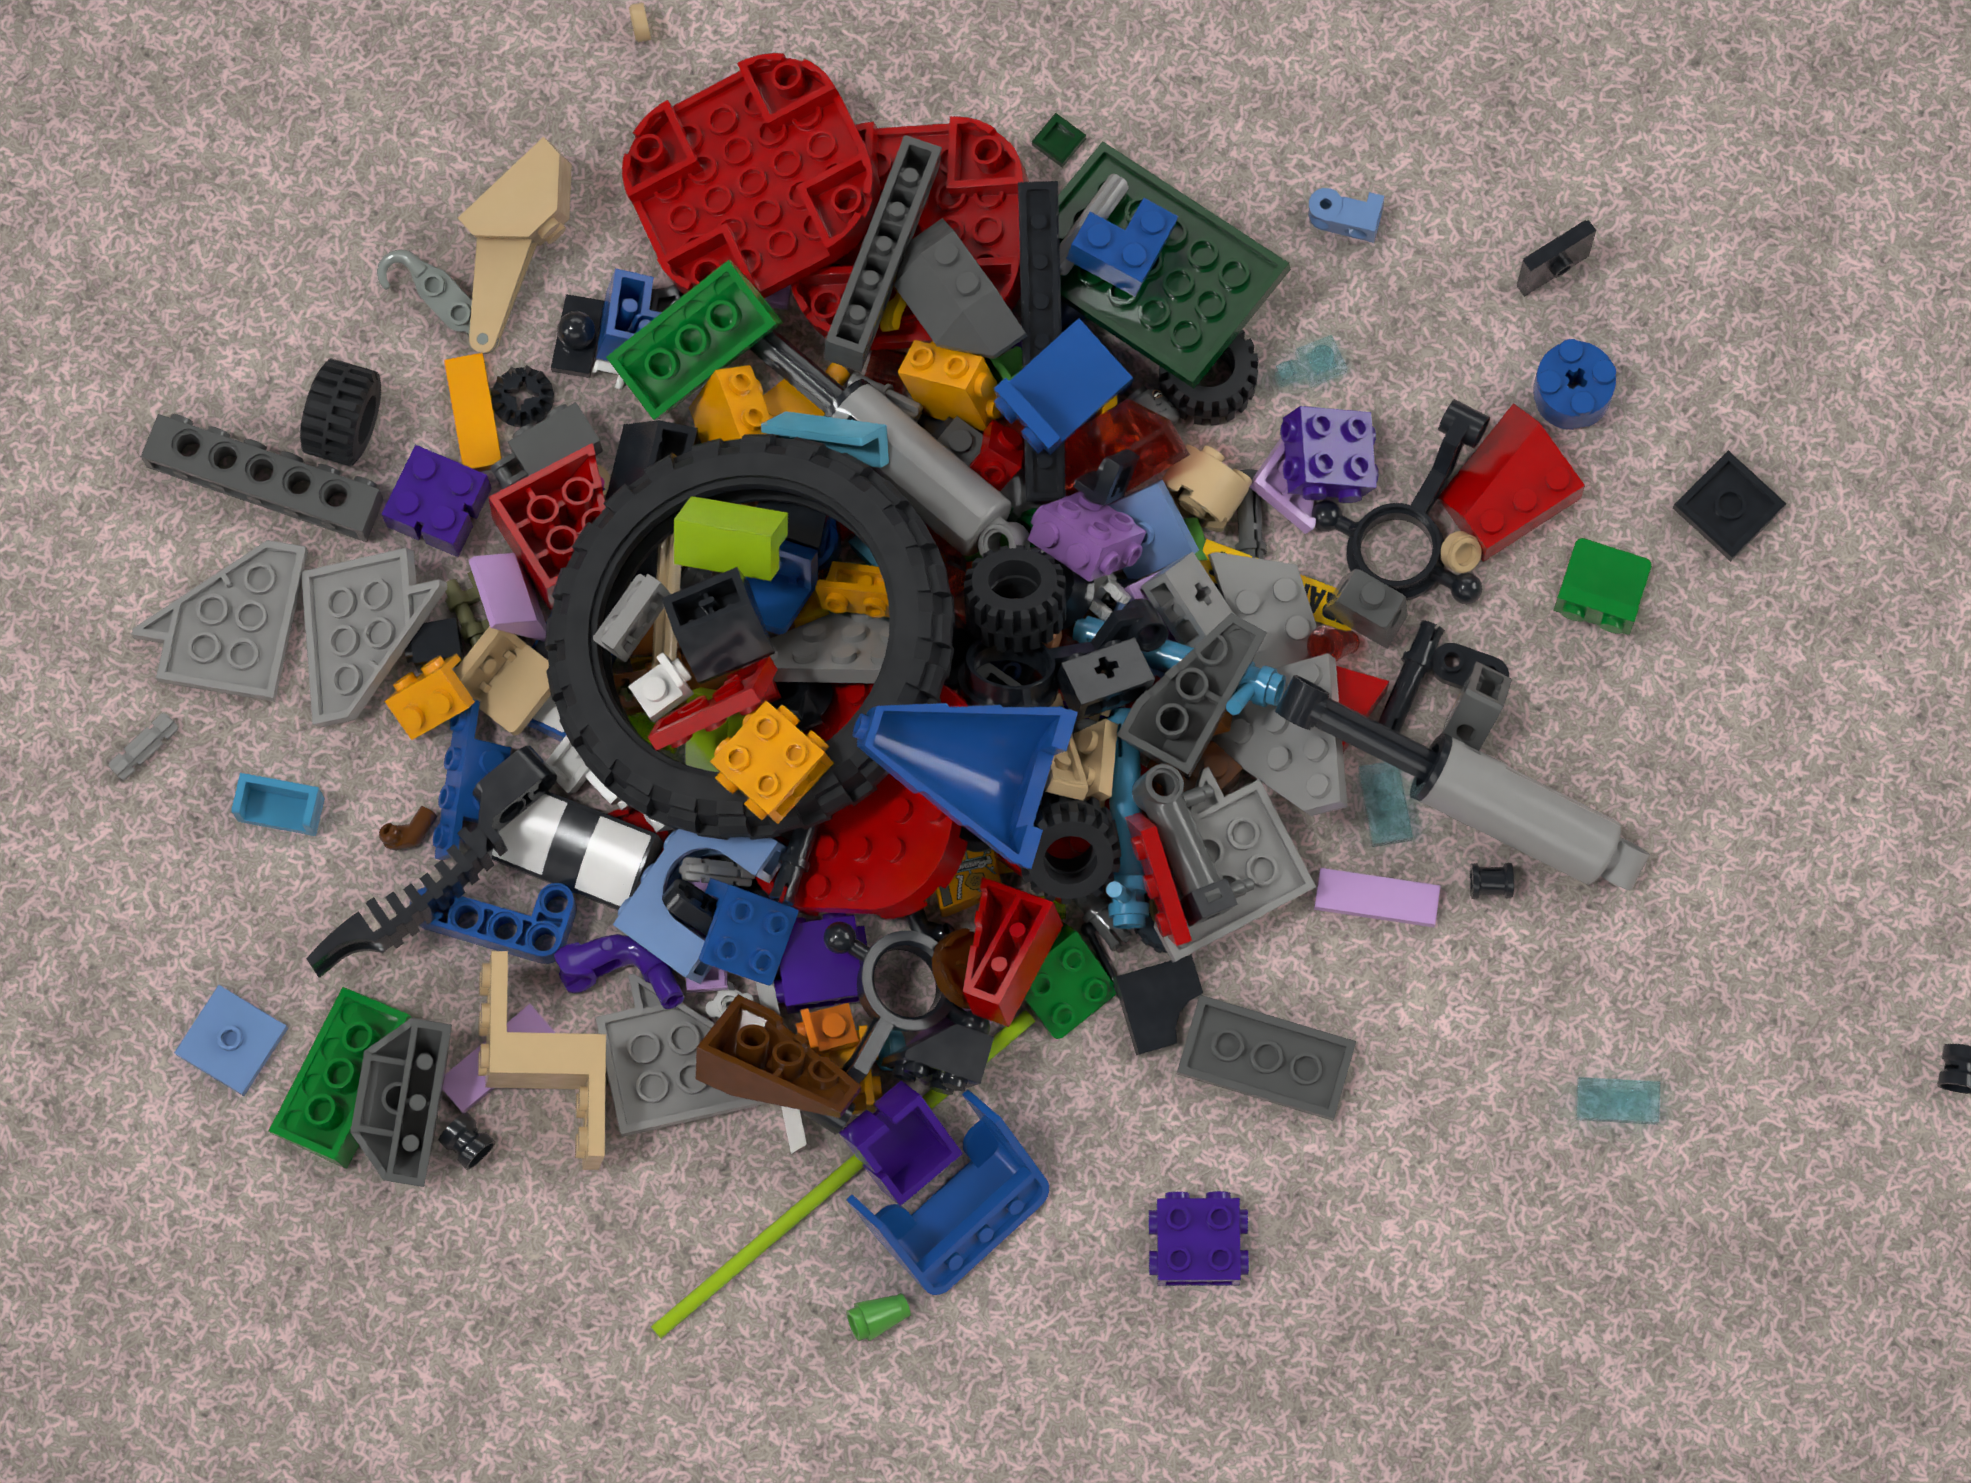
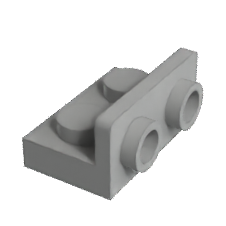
(632, 616)

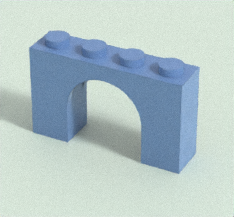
(659, 930)

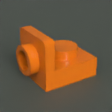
(828, 1029)

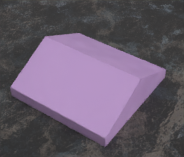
(508, 595)

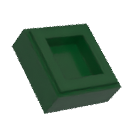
(1058, 140)

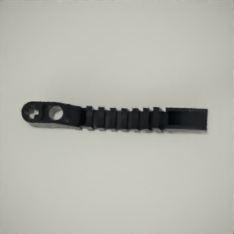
(502, 797)

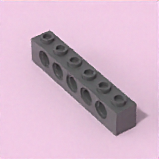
(882, 253)
(173, 434)

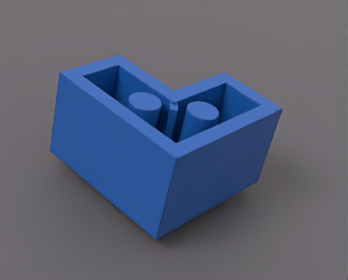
(1121, 254)
(624, 310)

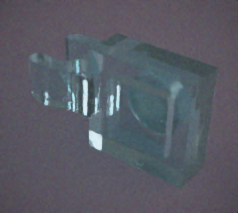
(1315, 362)

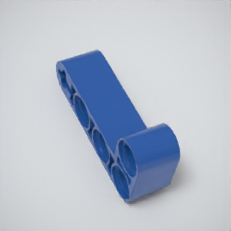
(528, 927)

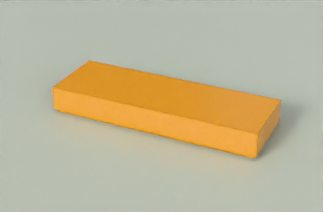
(473, 411)

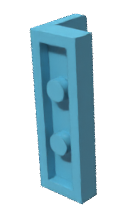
(857, 438)

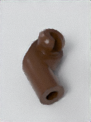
(408, 835)

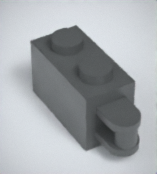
(545, 443)

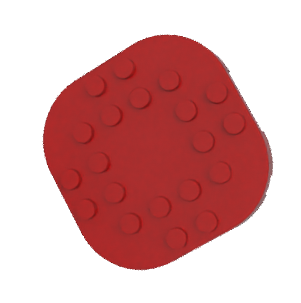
(753, 176)
(970, 192)
(886, 848)

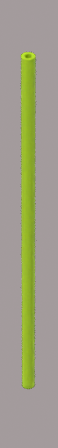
(804, 1206)

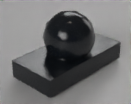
(577, 336)

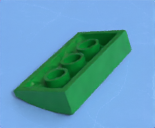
(693, 339)
(324, 1093)

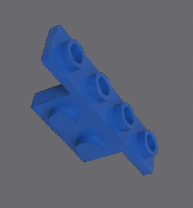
(466, 764)

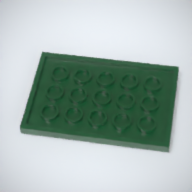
(1199, 287)

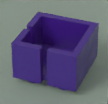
(434, 495)
(901, 1143)

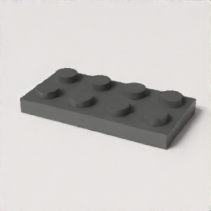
(1266, 1057)

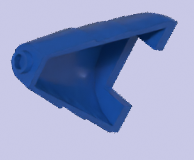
(973, 763)

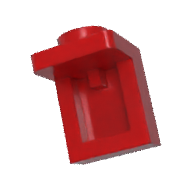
(999, 455)

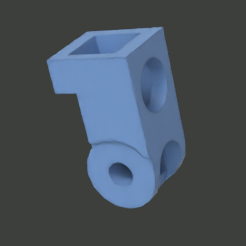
(1346, 215)

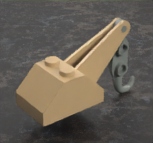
(509, 222)

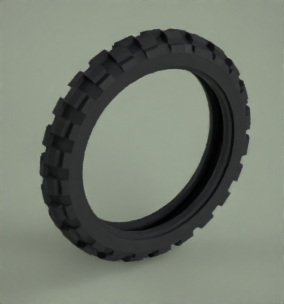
(639, 521)

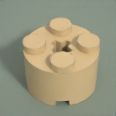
(1206, 487)

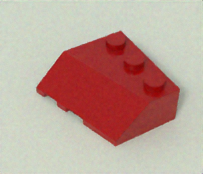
(1511, 484)
(547, 514)

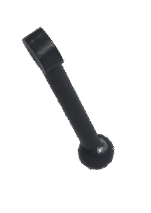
(1089, 931)

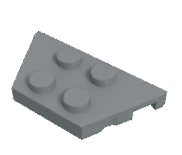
(1270, 598)

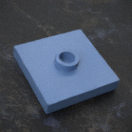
(1166, 532)
(231, 1040)

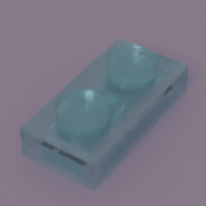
(1385, 804)
(1618, 1100)

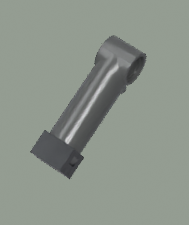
(1183, 846)

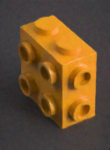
(950, 384)
(730, 405)
(771, 761)

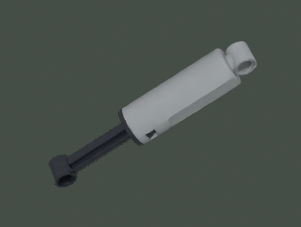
(929, 475)
(1481, 792)

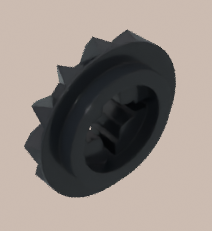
(534, 408)

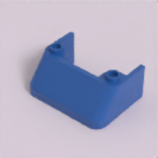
(968, 1212)

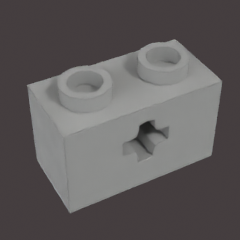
(1187, 600)

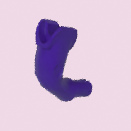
(586, 962)

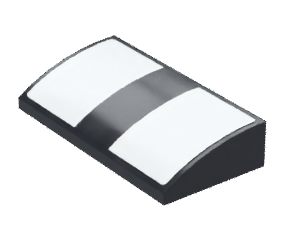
(579, 849)

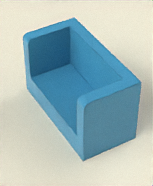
(278, 804)

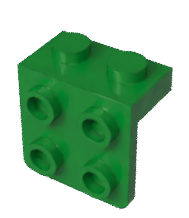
(1603, 586)
(1068, 985)

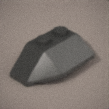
(955, 295)
(402, 1099)

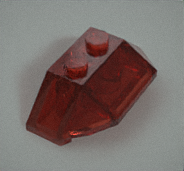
(1119, 429)

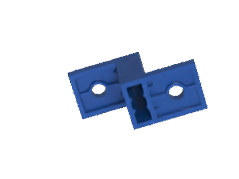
(1062, 388)

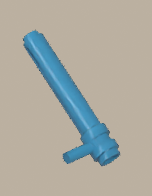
(1259, 685)
(1128, 889)

